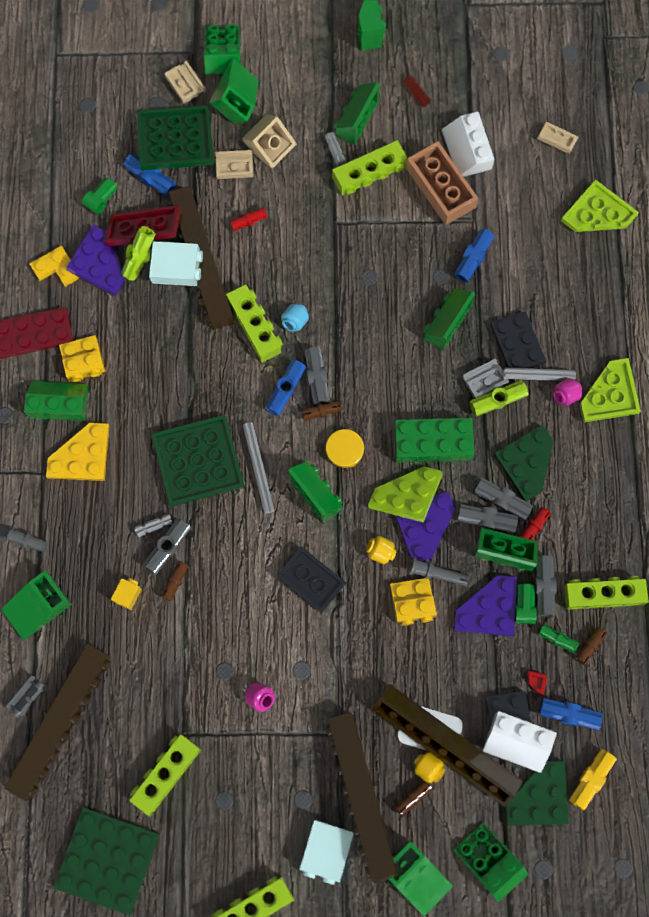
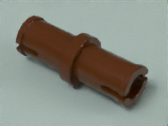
(321, 410)
(174, 581)
(591, 645)
(413, 798)

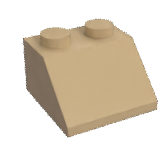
(269, 140)

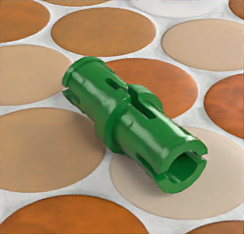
(558, 638)

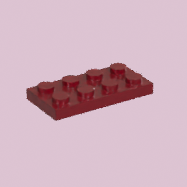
(124, 226)
(34, 332)

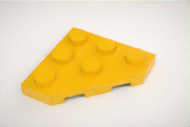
(82, 455)

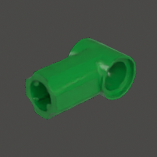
(97, 199)
(525, 610)

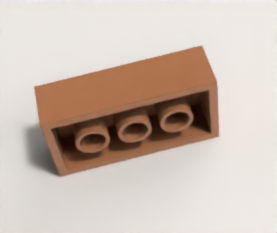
(441, 183)

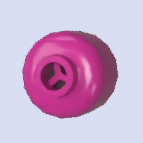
(567, 392)
(259, 696)

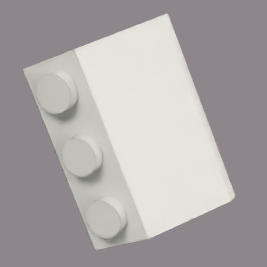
(468, 144)
(519, 741)

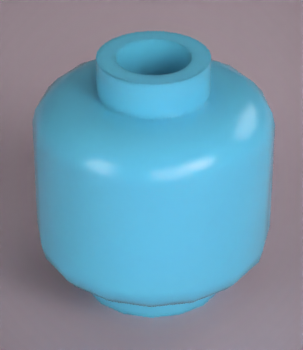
(294, 317)

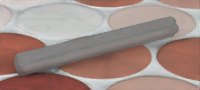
(258, 468)

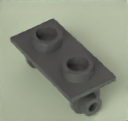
(24, 696)

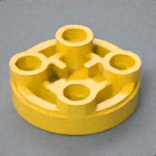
(344, 448)

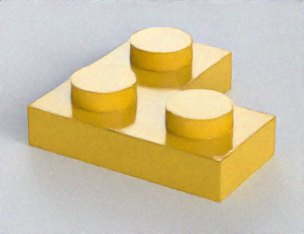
(54, 262)

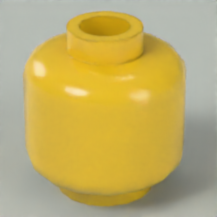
(381, 549)
(429, 767)

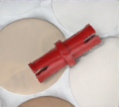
(248, 219)
(536, 523)

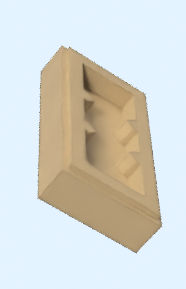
(557, 137)

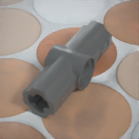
(317, 375)
(503, 499)
(487, 518)
(159, 556)
(545, 586)

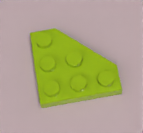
(599, 210)
(611, 394)
(407, 495)

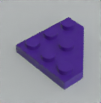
(97, 262)
(425, 537)
(490, 609)

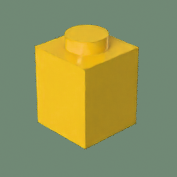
(126, 593)

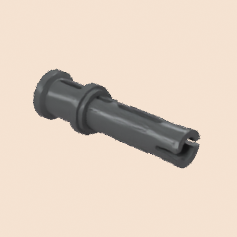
(429, 570)

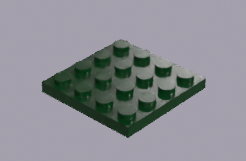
(175, 137)
(198, 460)
(106, 861)

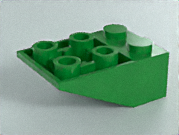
(370, 25)
(220, 46)
(236, 93)
(36, 605)
(491, 862)
(419, 878)

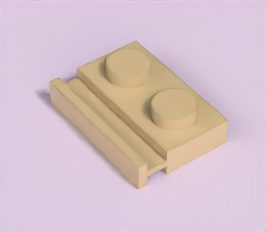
(185, 82)
(234, 164)

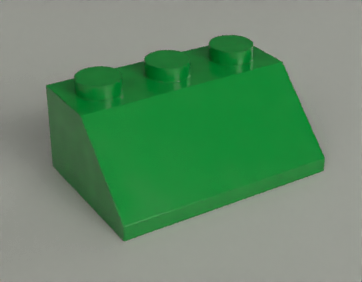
(357, 112)
(448, 318)
(56, 401)
(315, 491)
(506, 549)

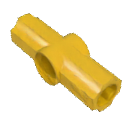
(592, 779)

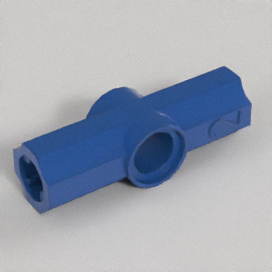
(150, 177)
(474, 255)
(279, 397)
(570, 714)

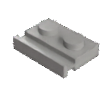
(485, 379)

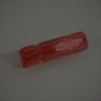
(417, 91)

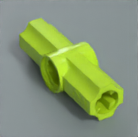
(138, 253)
(509, 394)

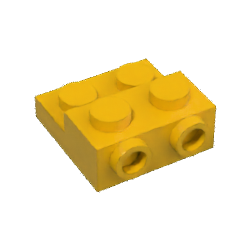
(82, 359)
(413, 601)

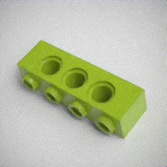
(392, 152)
(264, 349)
(636, 586)
(139, 794)
(276, 886)

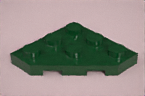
(527, 462)
(541, 798)

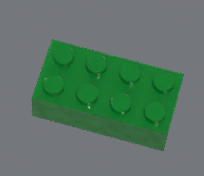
(434, 440)

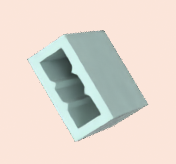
(175, 263)
(326, 852)

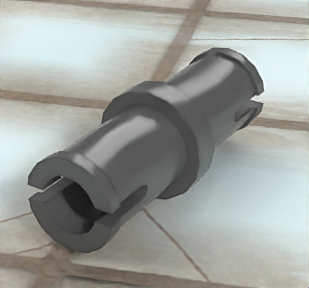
(27, 540)

